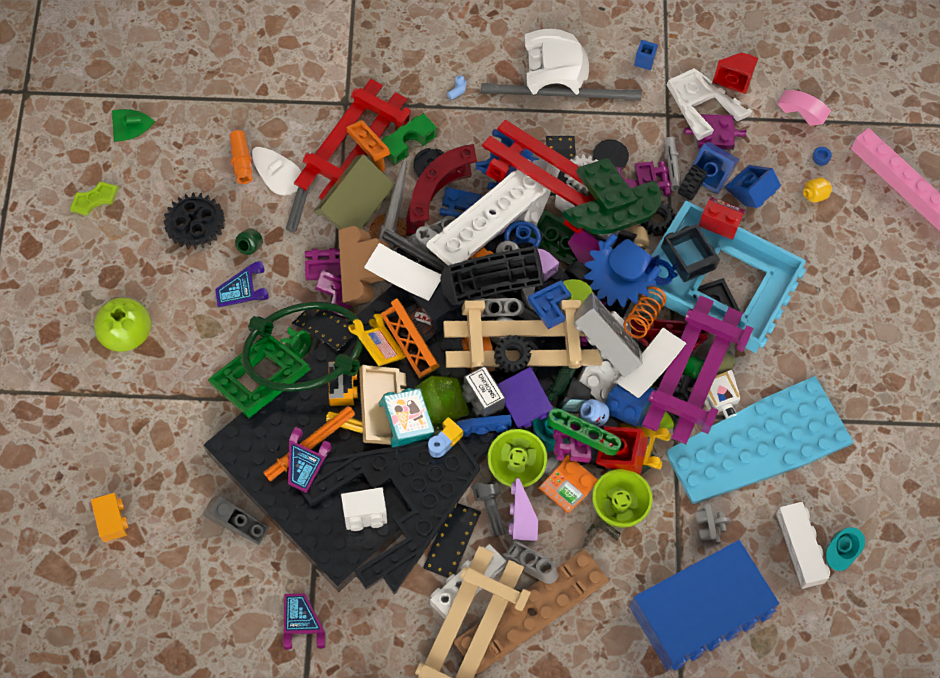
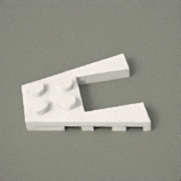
(695, 88)
(601, 378)

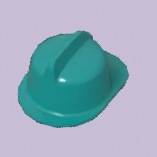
(845, 548)

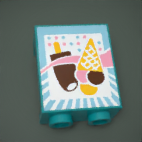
(407, 417)

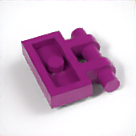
(646, 173)
(315, 266)
(576, 449)

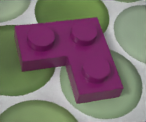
(332, 286)

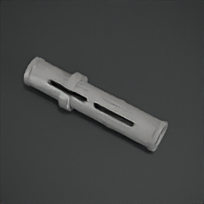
(672, 161)

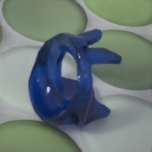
(656, 261)

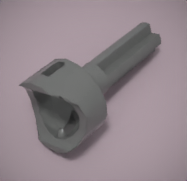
(487, 493)

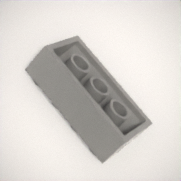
(608, 336)

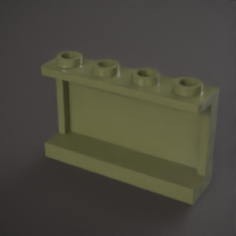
(355, 195)

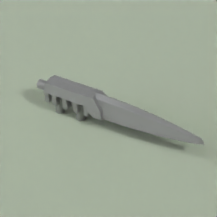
(394, 205)

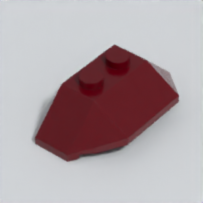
(673, 326)

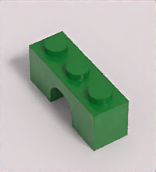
(418, 129)

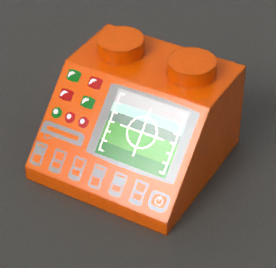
(568, 484)

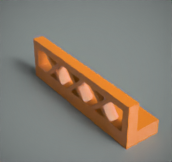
(414, 333)

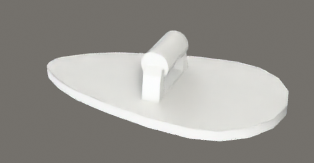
(276, 171)

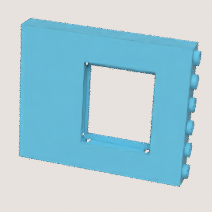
(765, 307)

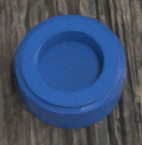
(822, 156)

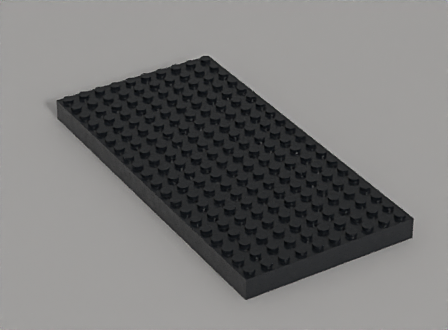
(254, 443)

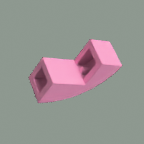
(808, 106)

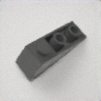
(235, 520)

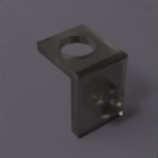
(594, 529)

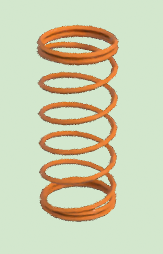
(650, 305)

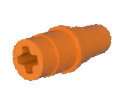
(241, 157)

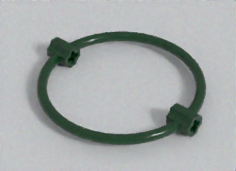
(259, 326)

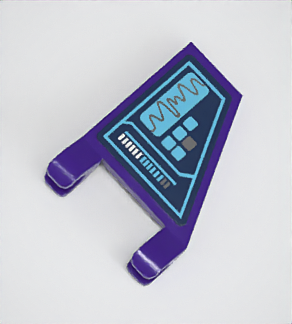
(240, 287)

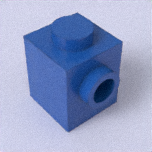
(646, 55)

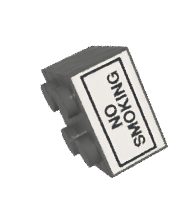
(483, 394)

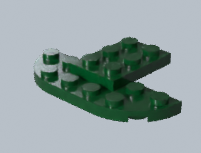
(615, 203)

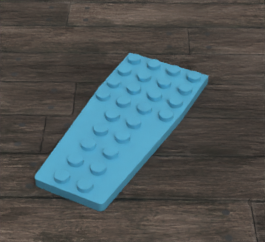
(760, 442)

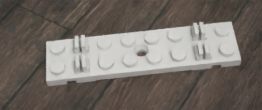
(478, 227)

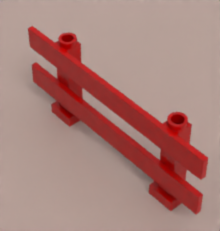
(363, 100)
(512, 157)

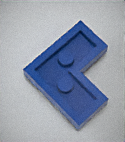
(546, 302)

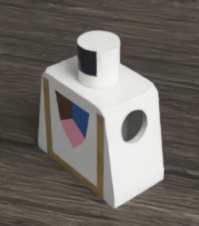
(724, 394)

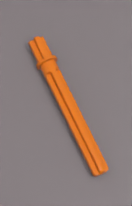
(310, 442)

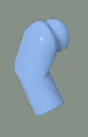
(460, 87)

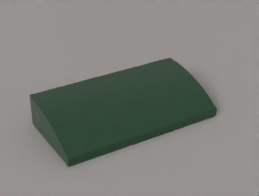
(556, 237)

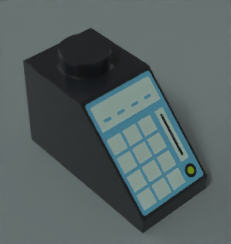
(573, 396)

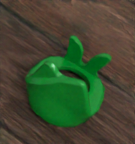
(298, 342)

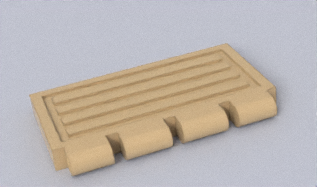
(373, 385)

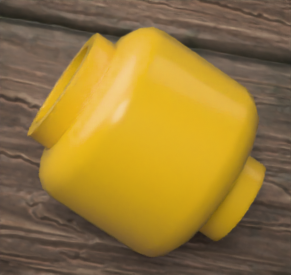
(817, 189)

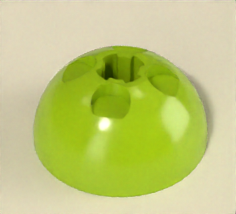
(128, 330)
(509, 464)
(626, 489)

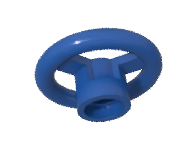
(523, 229)

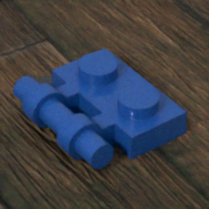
(458, 200)

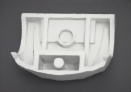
(555, 58)

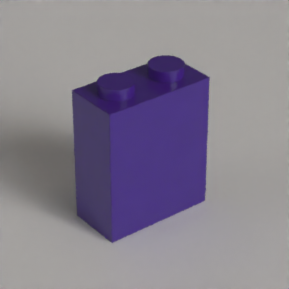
(525, 398)

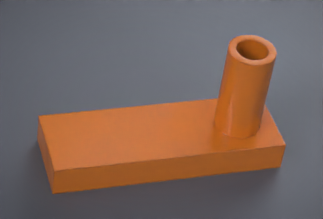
(369, 143)

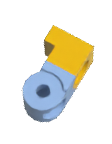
(446, 438)

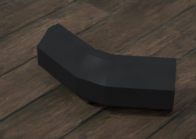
(492, 275)

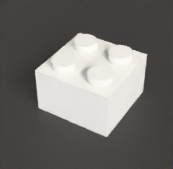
(364, 509)

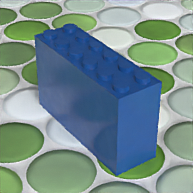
(704, 606)

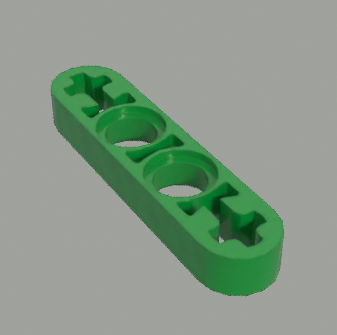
(585, 429)

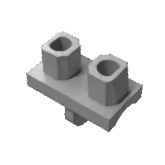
(708, 515)

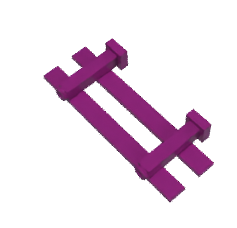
(691, 411)

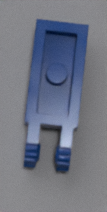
(485, 424)

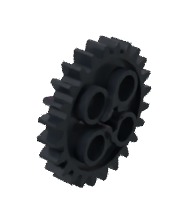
(179, 214)

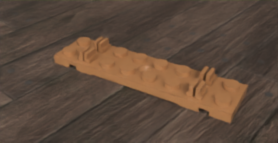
(575, 582)

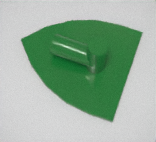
(129, 124)

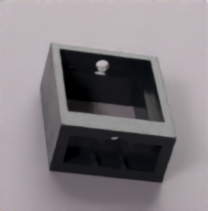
(698, 268)

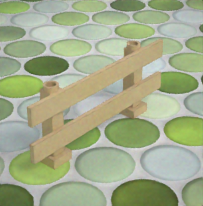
(476, 329)
(502, 593)

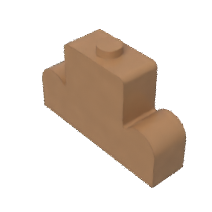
(355, 252)

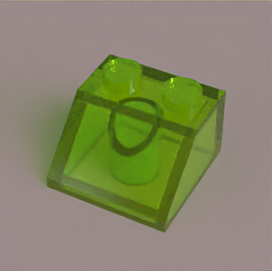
(443, 398)

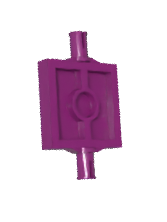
(723, 132)

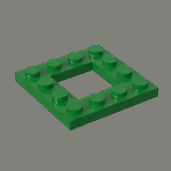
(250, 402)

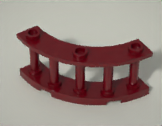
(442, 171)

